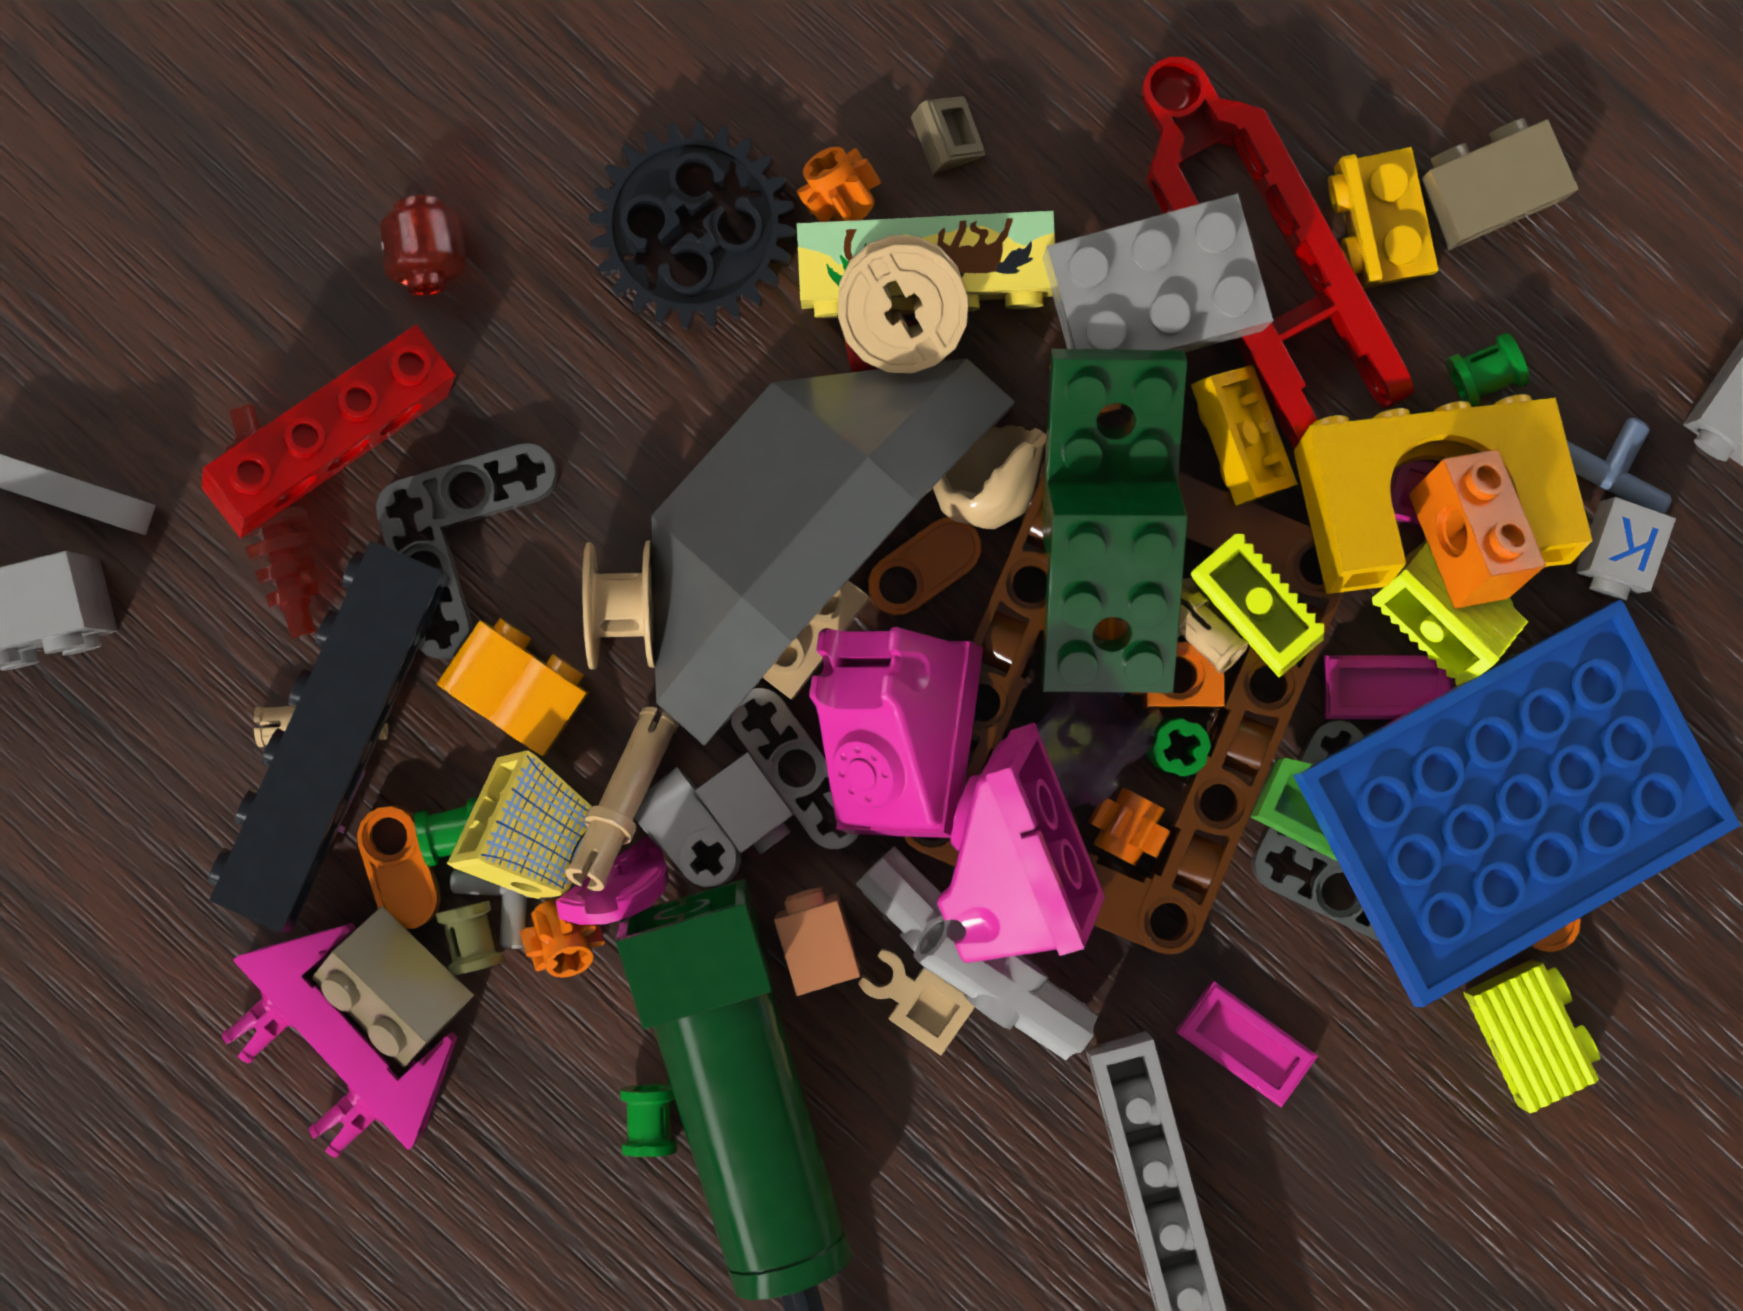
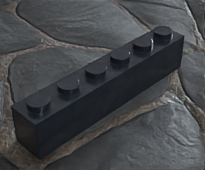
(328, 737)

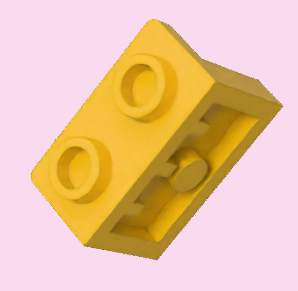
(1383, 217)
(1243, 435)

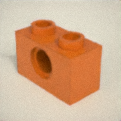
(1476, 529)

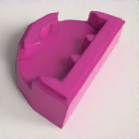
(631, 887)

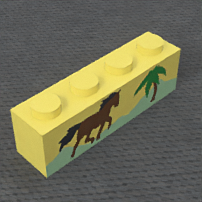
(994, 254)

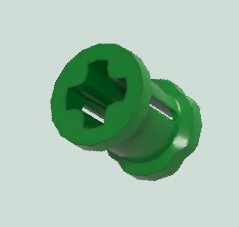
(1488, 370)
(1195, 751)
(440, 831)
(648, 1120)

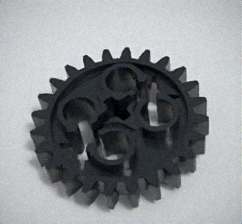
(653, 183)

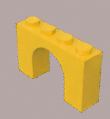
(1350, 467)

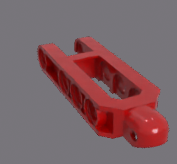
(1195, 118)

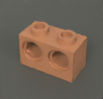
(816, 940)

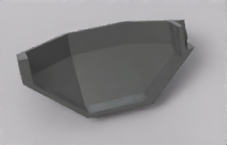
(791, 515)

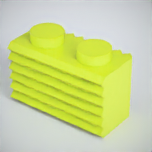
(1258, 604)
(1459, 639)
(1533, 1035)

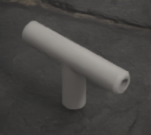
(512, 904)

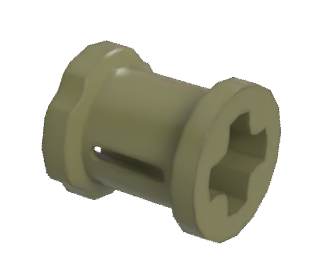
(469, 938)

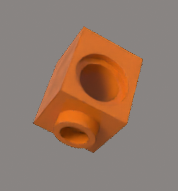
(1205, 689)

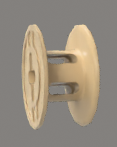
(939, 308)
(617, 605)

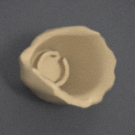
(993, 478)

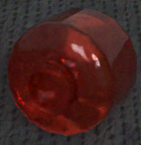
(422, 244)

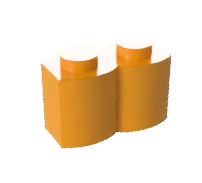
(514, 686)

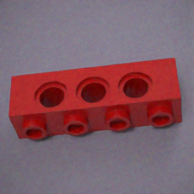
(327, 431)

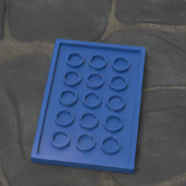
(1516, 802)

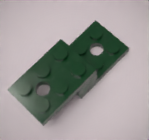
(1113, 520)

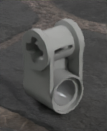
(680, 822)

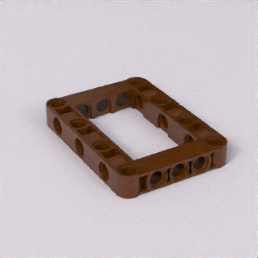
(1241, 733)

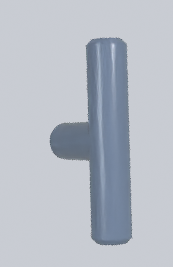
(1613, 472)

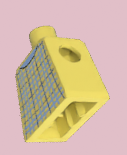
(523, 828)

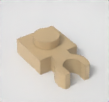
(925, 1005)

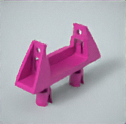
(373, 1087)

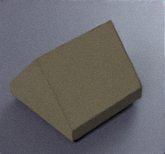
(947, 133)

